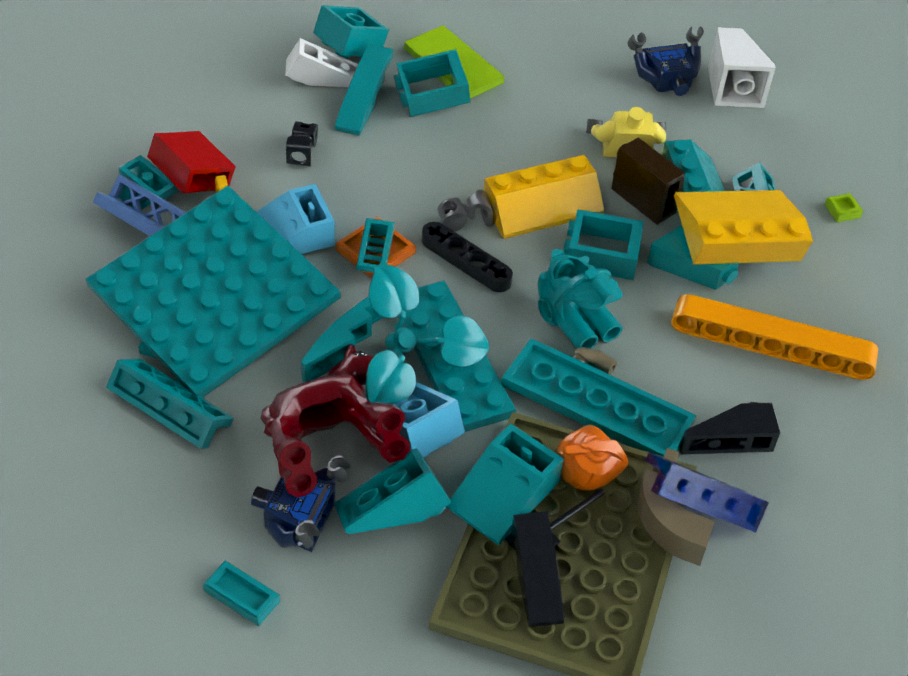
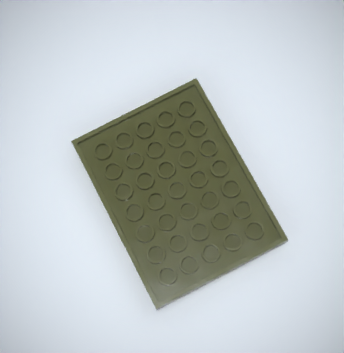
(606, 572)

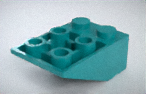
(505, 482)

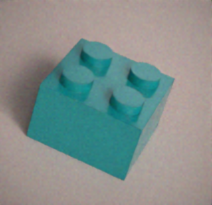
(349, 30)

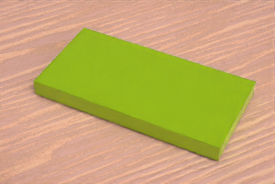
(479, 73)

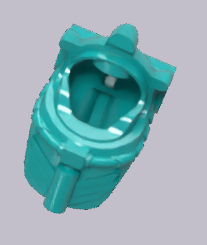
(575, 299)

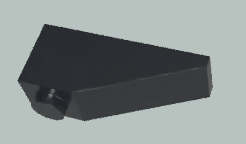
(737, 430)

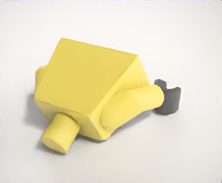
(626, 127)

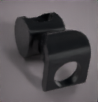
(302, 139)

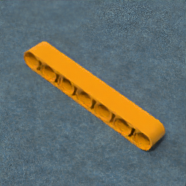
(775, 337)

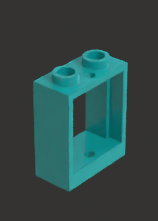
(428, 68)
(606, 226)

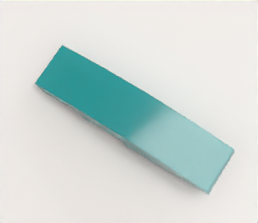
(363, 89)
(331, 345)

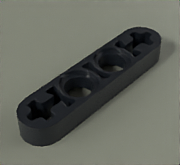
(440, 238)

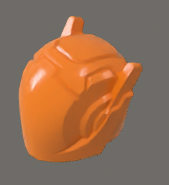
(590, 458)

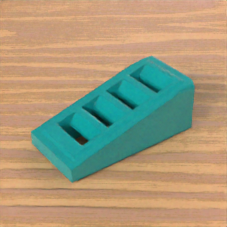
(376, 228)

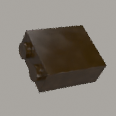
(647, 180)

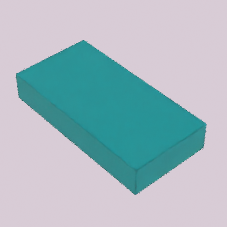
(241, 593)

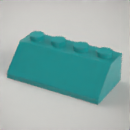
(696, 163)

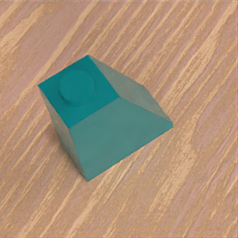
(673, 256)

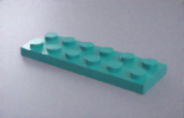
(475, 386)
(597, 399)

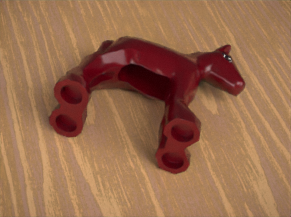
(322, 406)

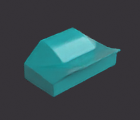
(149, 177)

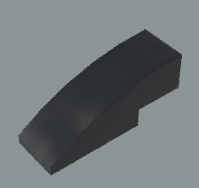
(537, 569)

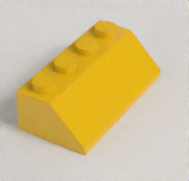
(543, 195)

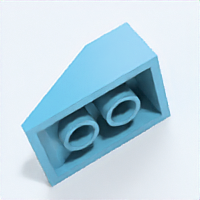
(430, 419)

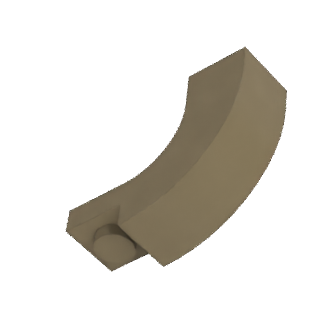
(671, 524)

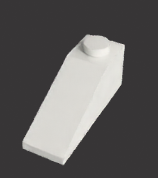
(318, 66)

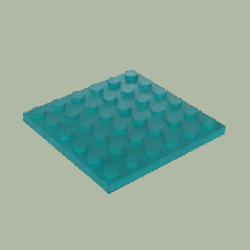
(213, 291)

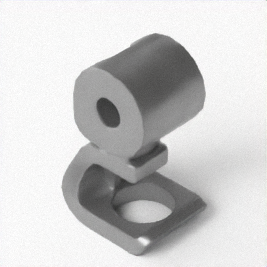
(454, 213)

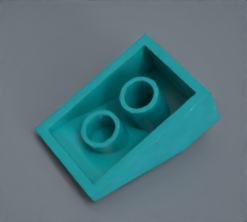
(394, 497)

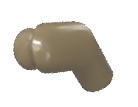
(595, 357)

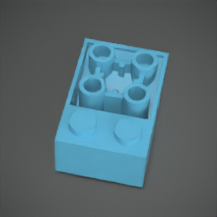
(301, 219)

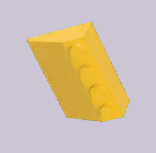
(742, 227)

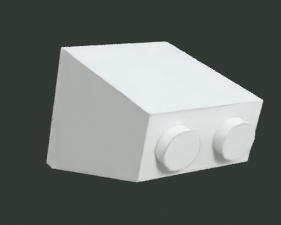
(739, 70)

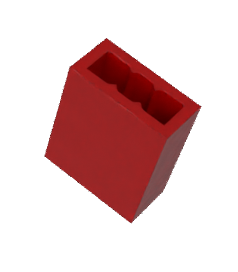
(189, 160)

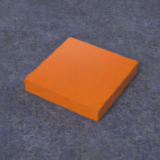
(400, 249)

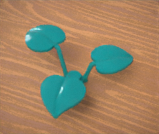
(387, 375)

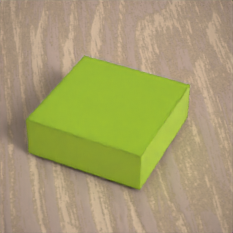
(843, 207)

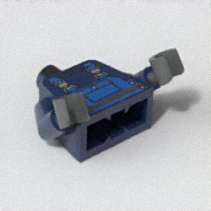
(668, 66)
(301, 520)

